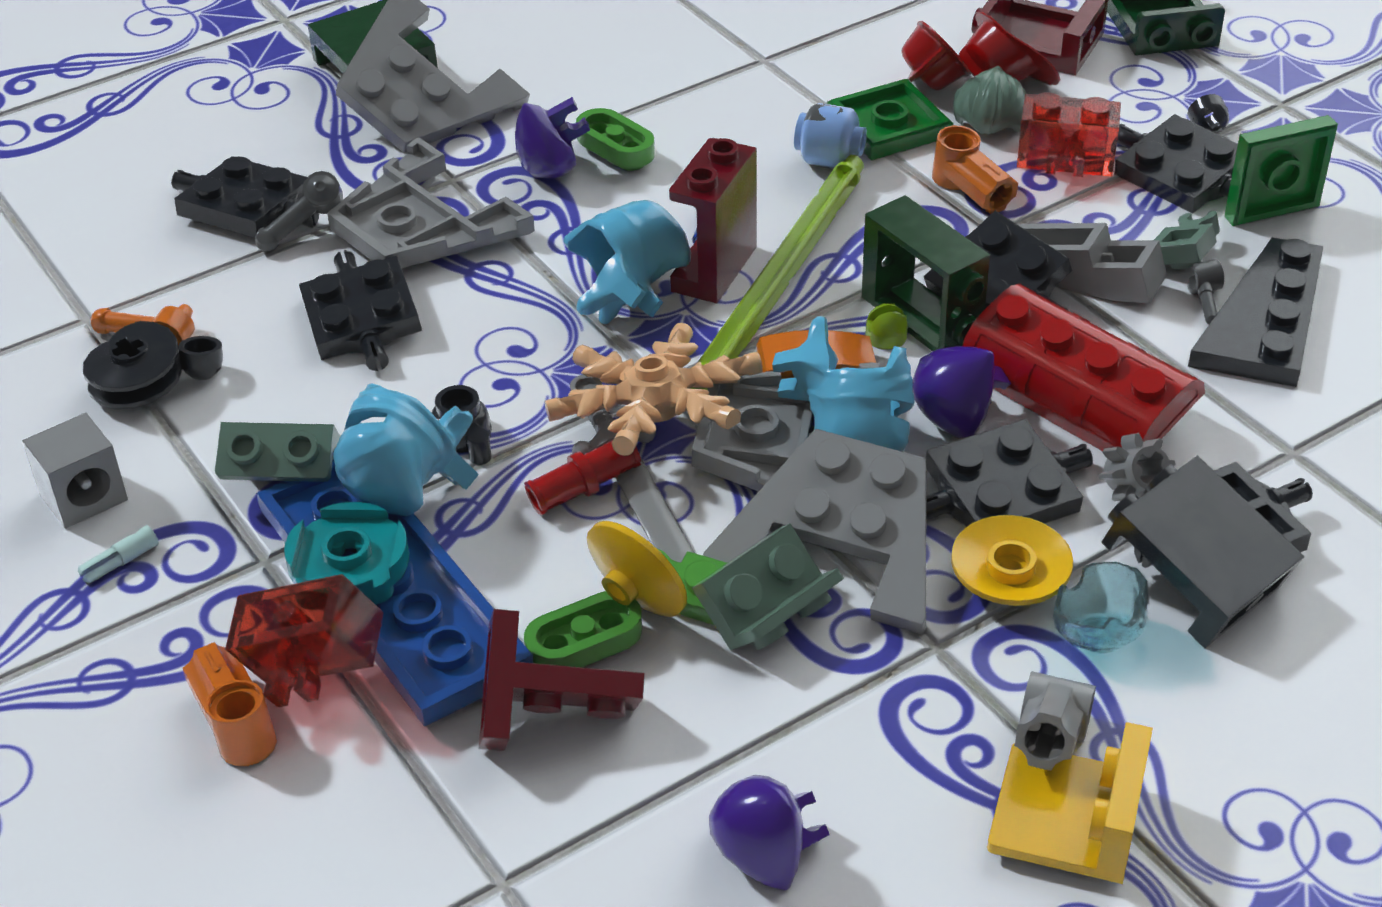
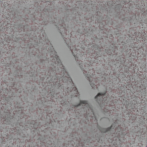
(637, 485)

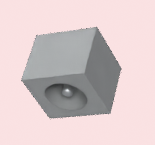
(75, 470)

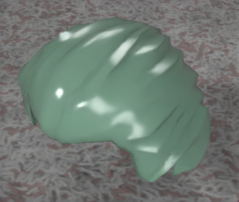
(990, 102)

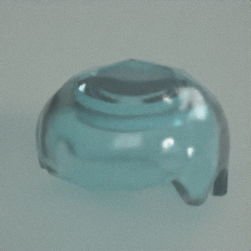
(1104, 607)

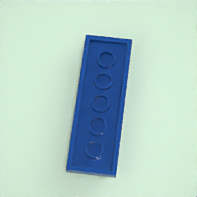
(432, 623)

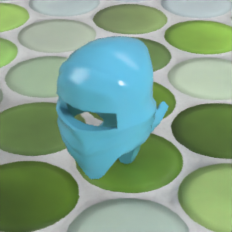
(646, 247)
(849, 400)
(396, 457)

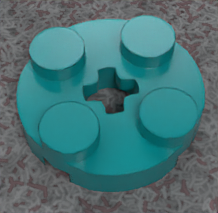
(379, 543)

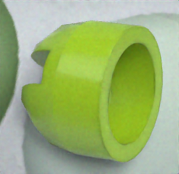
(887, 326)

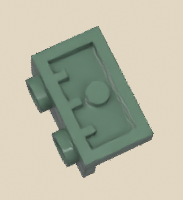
(275, 451)
(764, 589)

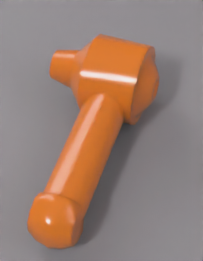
(175, 318)

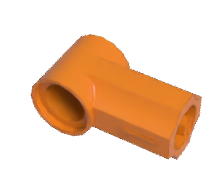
(963, 167)
(231, 705)

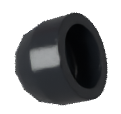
(1205, 106)
(201, 356)

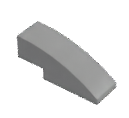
(1104, 266)

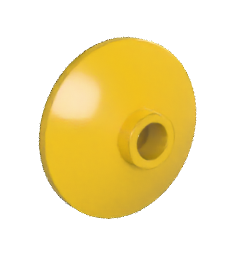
(1011, 560)
(635, 570)

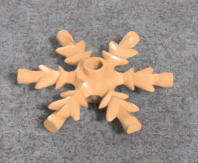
(654, 388)

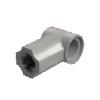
(1053, 719)

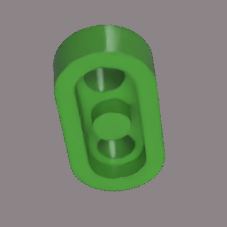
(617, 139)
(584, 631)

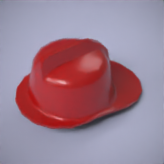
(995, 47)
(932, 58)

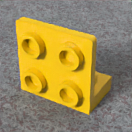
(1076, 813)

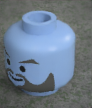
(829, 135)

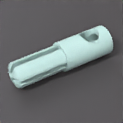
(118, 554)

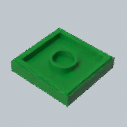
(894, 117)
(1280, 170)

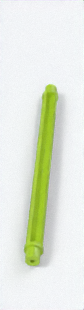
(785, 262)

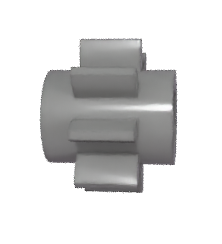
(1133, 465)

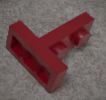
(544, 686)

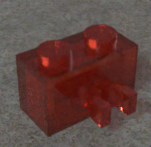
(1069, 134)
(304, 633)

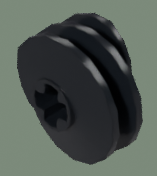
(133, 366)

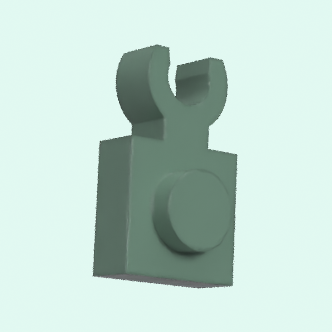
(1188, 241)

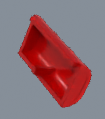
(1080, 372)

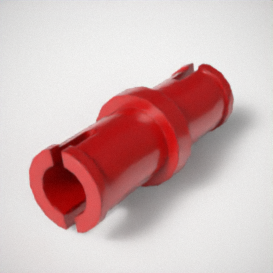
(579, 475)

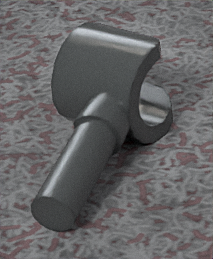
(1207, 278)

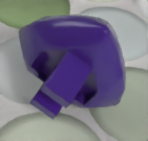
(545, 139)
(956, 388)
(762, 829)

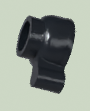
(477, 438)

